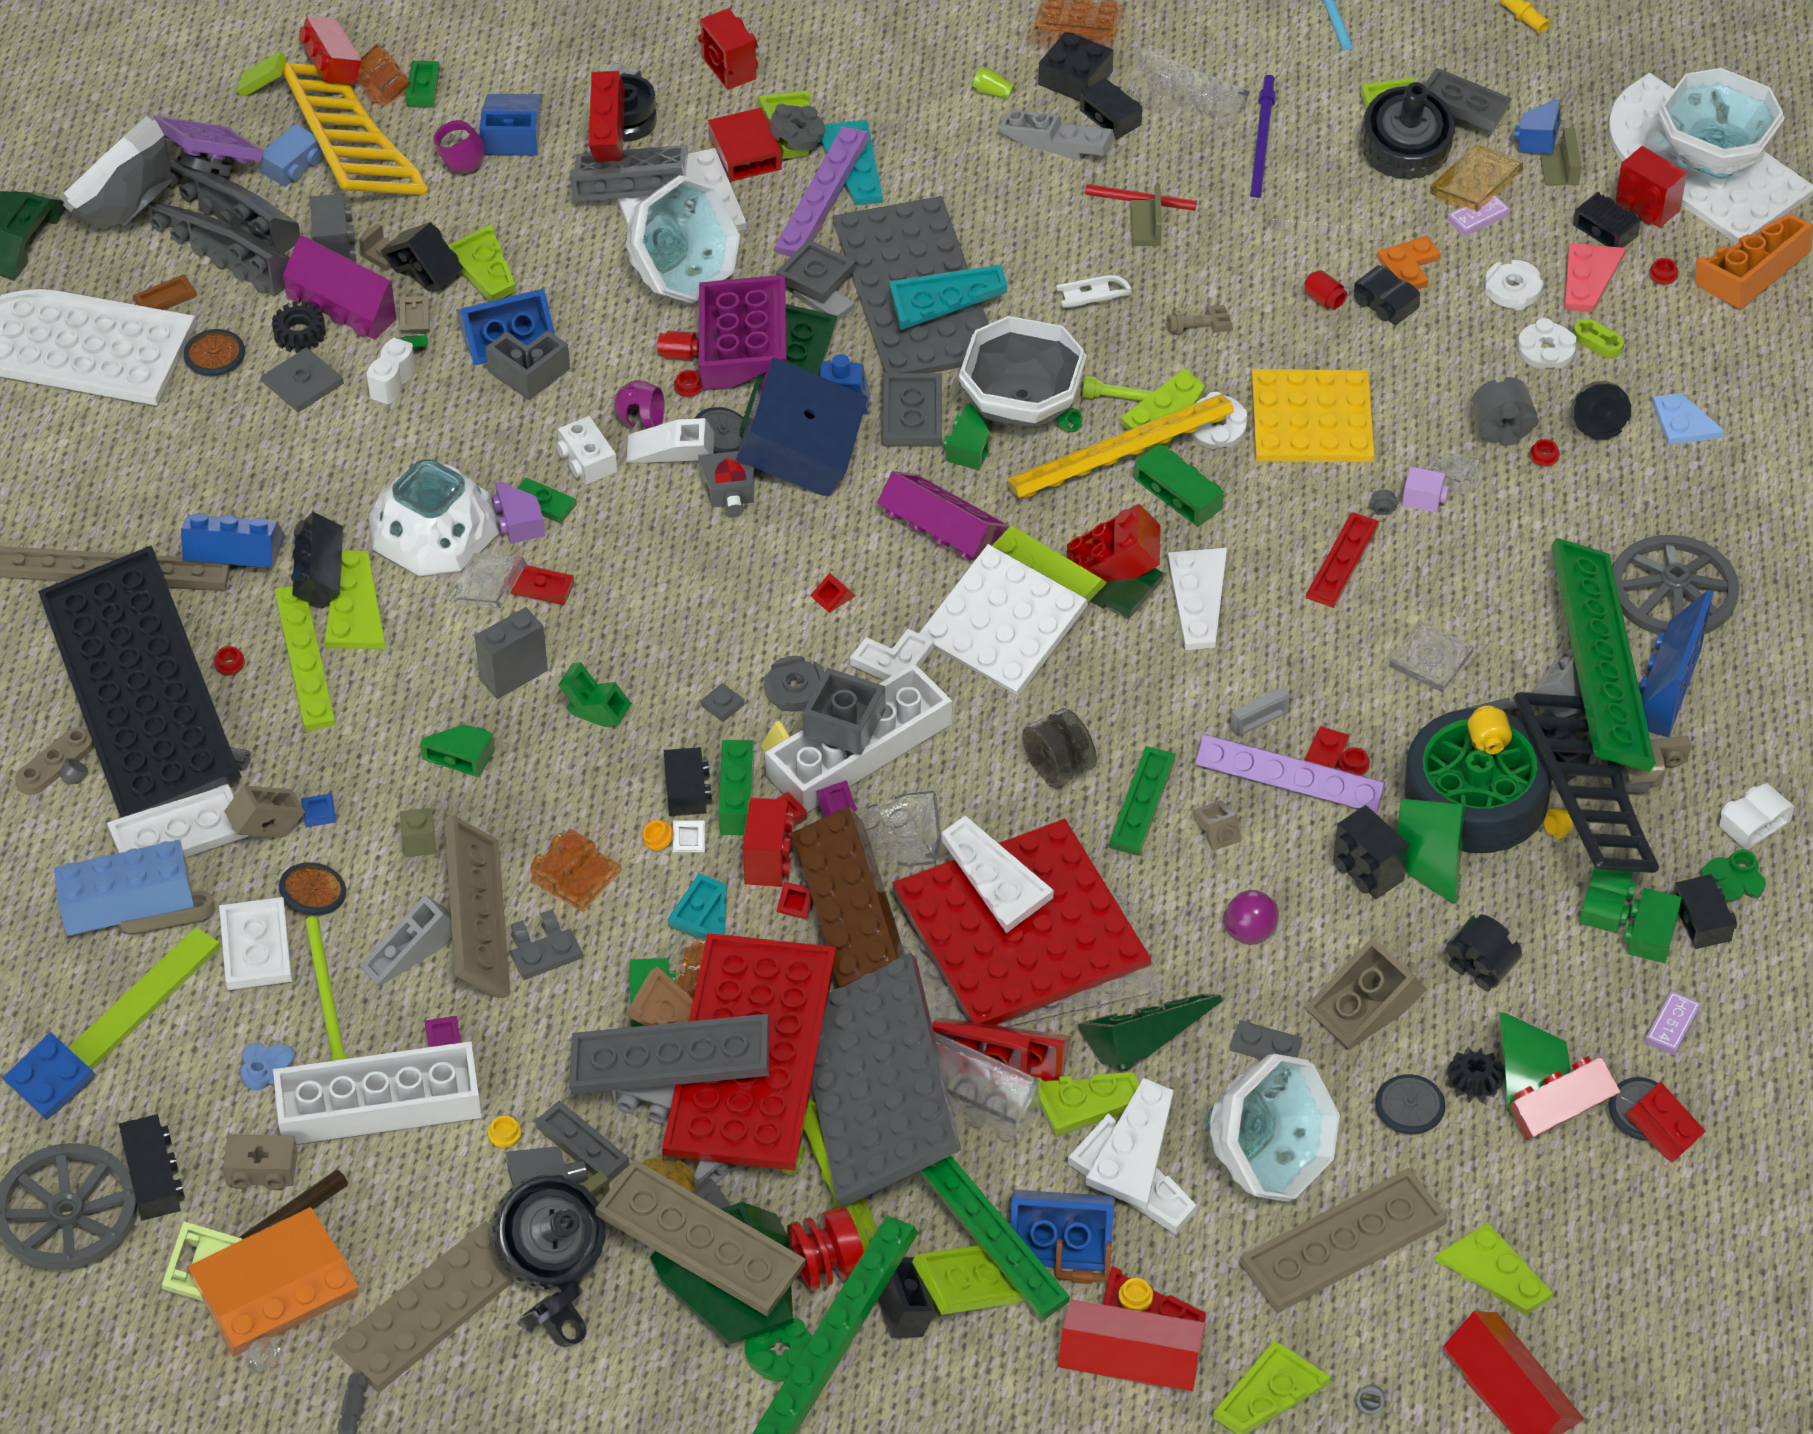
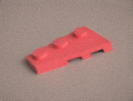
(1589, 274)

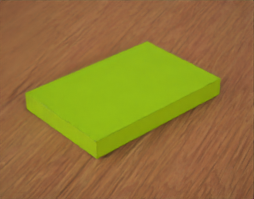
(964, 1280)

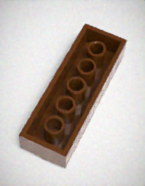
(848, 895)

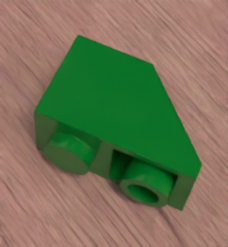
(969, 440)

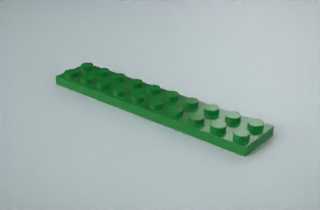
(1602, 655)

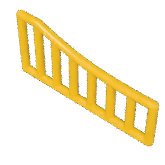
(361, 118)

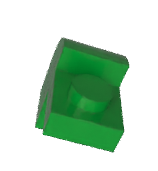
(593, 702)

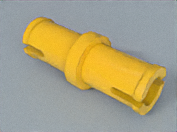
(1526, 12)

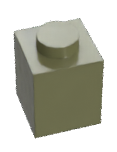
(418, 832)

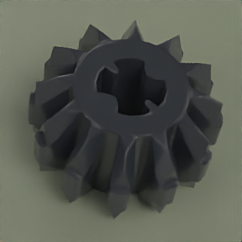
(1475, 1074)

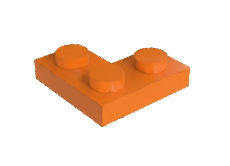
(1407, 257)

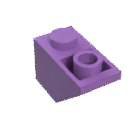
(519, 512)

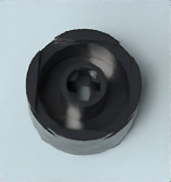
(1483, 951)

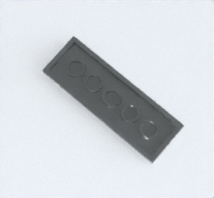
(670, 1054)

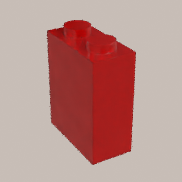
(745, 144)

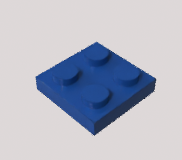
(49, 1076)

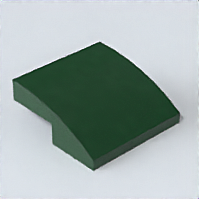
(1128, 594)

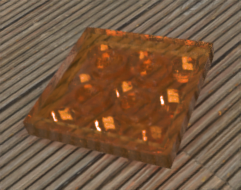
(1080, 17)

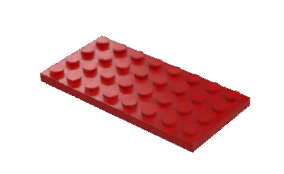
(763, 1116)

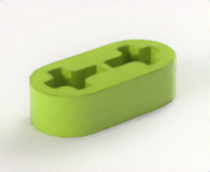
(1598, 338)

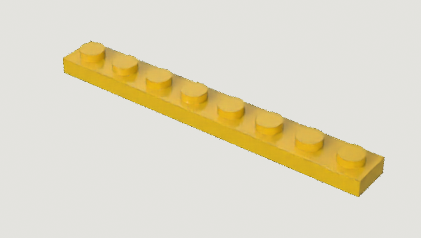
(1129, 442)

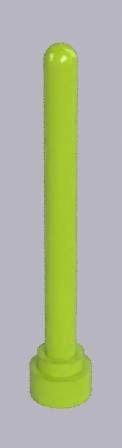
(1095, 388)

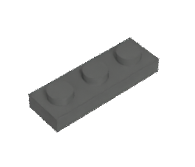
(581, 1141)

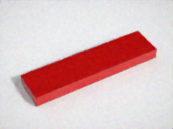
(1342, 559)

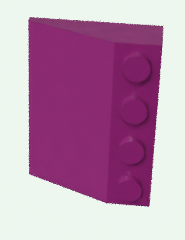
(740, 329)

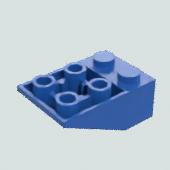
(511, 124)

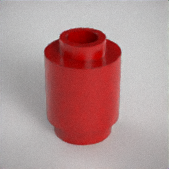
(1325, 290)
(678, 345)

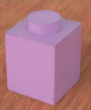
(1425, 490)

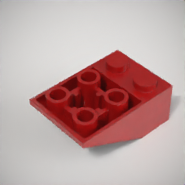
(1120, 547)

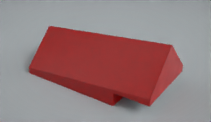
(1029, 1051)
(1131, 1345)
(1509, 1377)

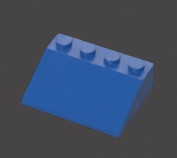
(1674, 665)

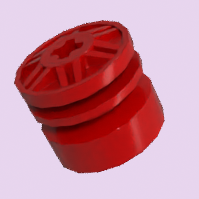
(833, 1246)

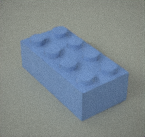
(123, 887)

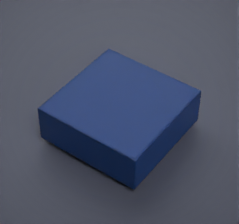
(318, 810)

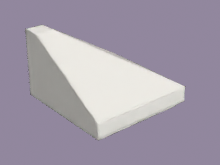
(689, 834)

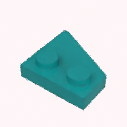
(701, 908)

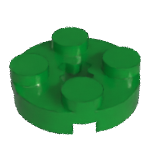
(766, 1361)

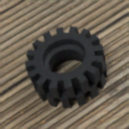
(298, 315)

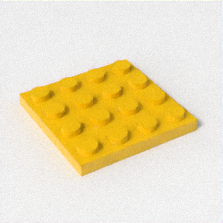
(1312, 415)

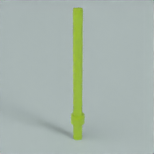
(325, 989)

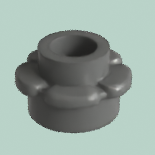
(1383, 502)

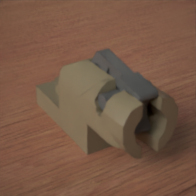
(1667, 751)

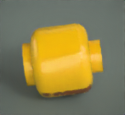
(1489, 729)

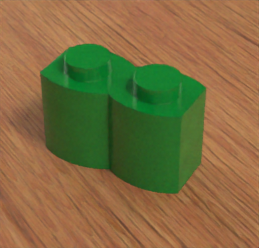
(1606, 899)

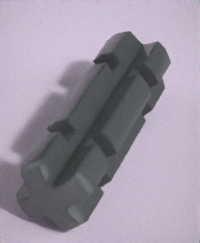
(352, 1404)

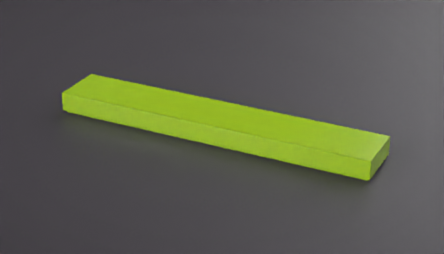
(144, 997)

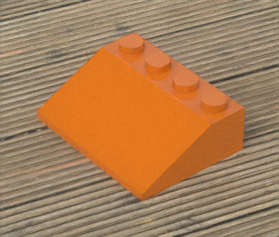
(273, 1280)

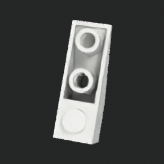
(671, 442)

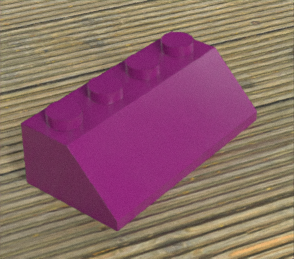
(340, 288)
(940, 513)

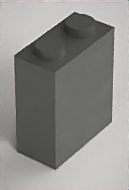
(511, 653)

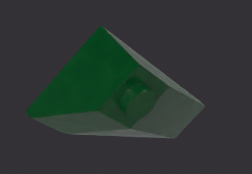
(1131, 1037)

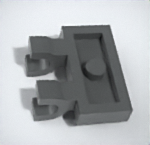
(547, 953)

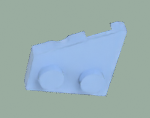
(1684, 420)

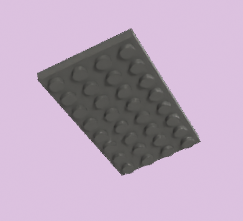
(904, 244)
(881, 1083)

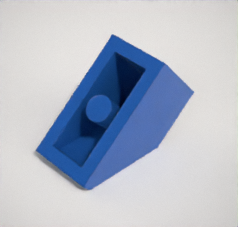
(1539, 128)

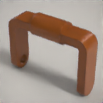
(1082, 1276)

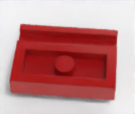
(1665, 1122)

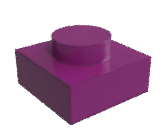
(835, 798)
(442, 1031)

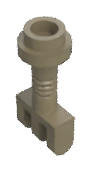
(1215, 316)

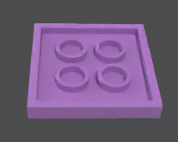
(208, 138)

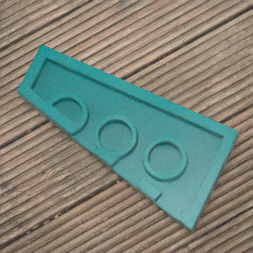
(863, 182)

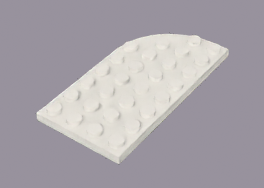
(1729, 205)
(90, 344)

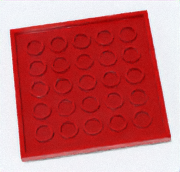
(1050, 955)

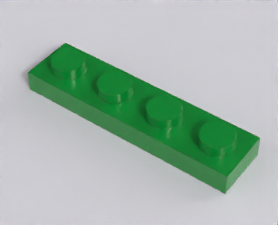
(1142, 800)

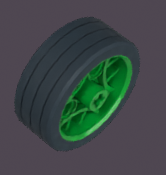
(1499, 803)

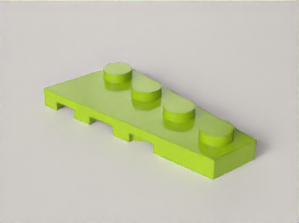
(1049, 563)
(354, 612)

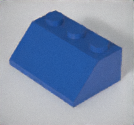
(521, 315)
(231, 540)
(1079, 1220)

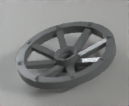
(1674, 580)
(66, 1202)

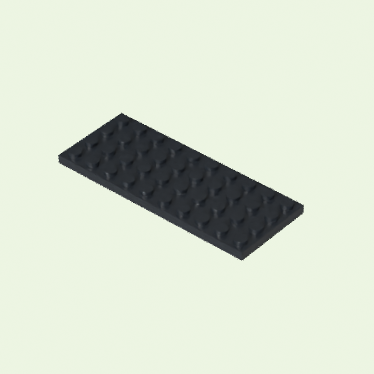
(138, 683)

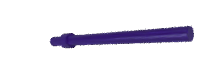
(1266, 100)

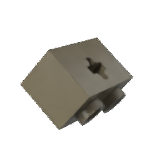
(264, 811)
(260, 1160)

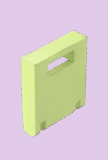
(207, 1243)

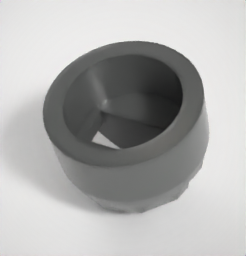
(73, 771)
(1370, 1405)

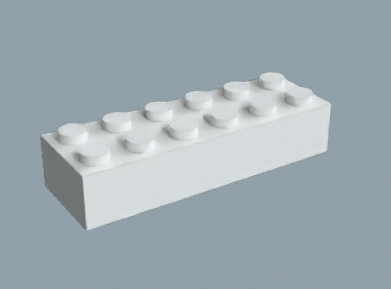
(912, 715)
(377, 1093)

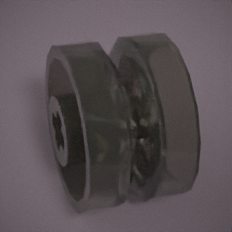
(1059, 747)

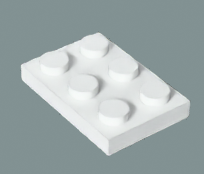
(255, 943)

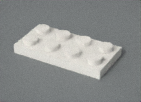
(194, 820)

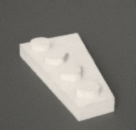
(1198, 591)

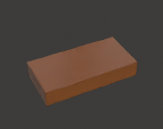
(166, 294)

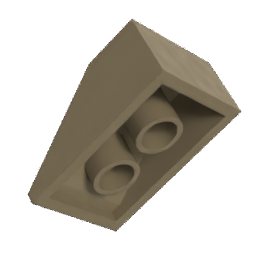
(1365, 995)

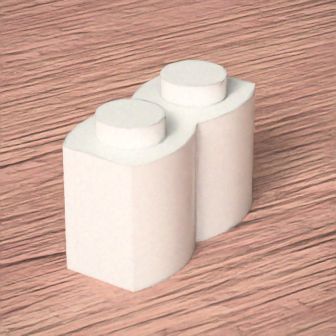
(391, 371)
(1755, 815)

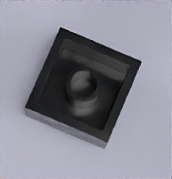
(1074, 65)
(1370, 852)

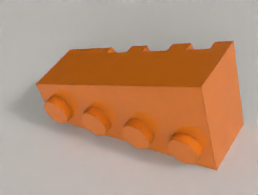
(1756, 261)

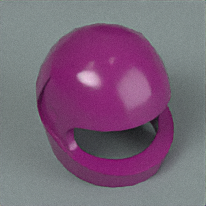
(464, 155)
(640, 396)
(1251, 917)

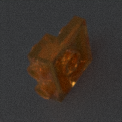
(573, 870)

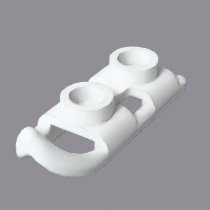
(1099, 291)

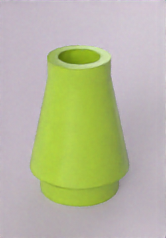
(992, 83)

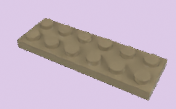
(477, 907)
(700, 1237)
(1343, 1240)
(424, 1311)

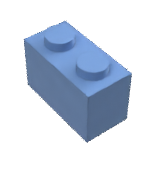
(290, 155)

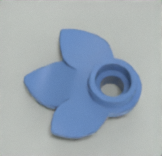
(260, 1062)

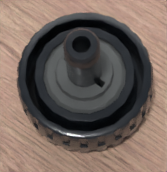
(1407, 132)
(546, 1232)

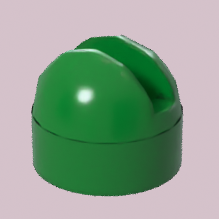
(1072, 415)

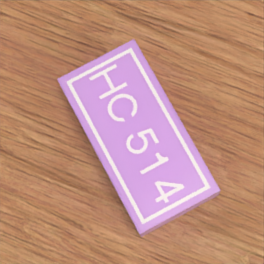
(1469, 220)
(1673, 1023)

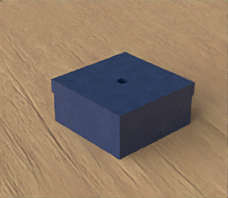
(802, 428)

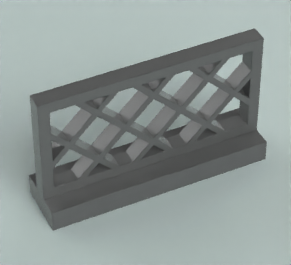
(621, 181)

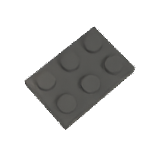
(1468, 99)
(912, 409)

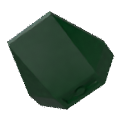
(19, 219)
(716, 1308)

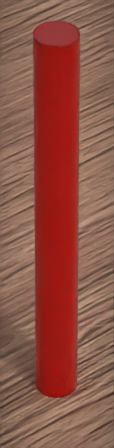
(1128, 195)

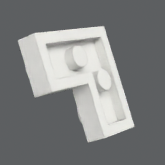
(886, 662)

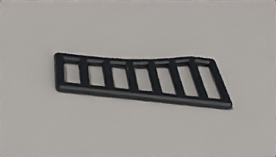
(1569, 793)

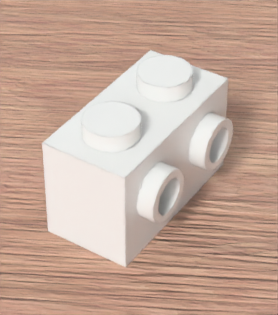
(586, 450)

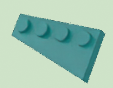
(939, 294)

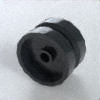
(639, 107)

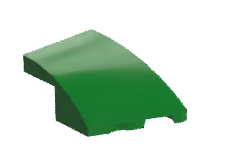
(1434, 844)
(1528, 1055)

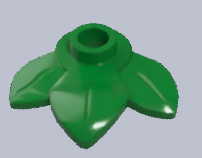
(1734, 878)

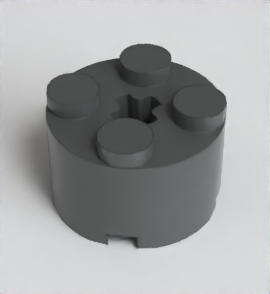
(1504, 411)

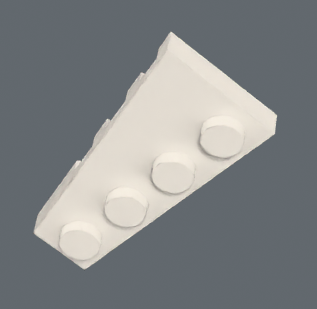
(999, 878)
(1133, 1149)
(1167, 1201)

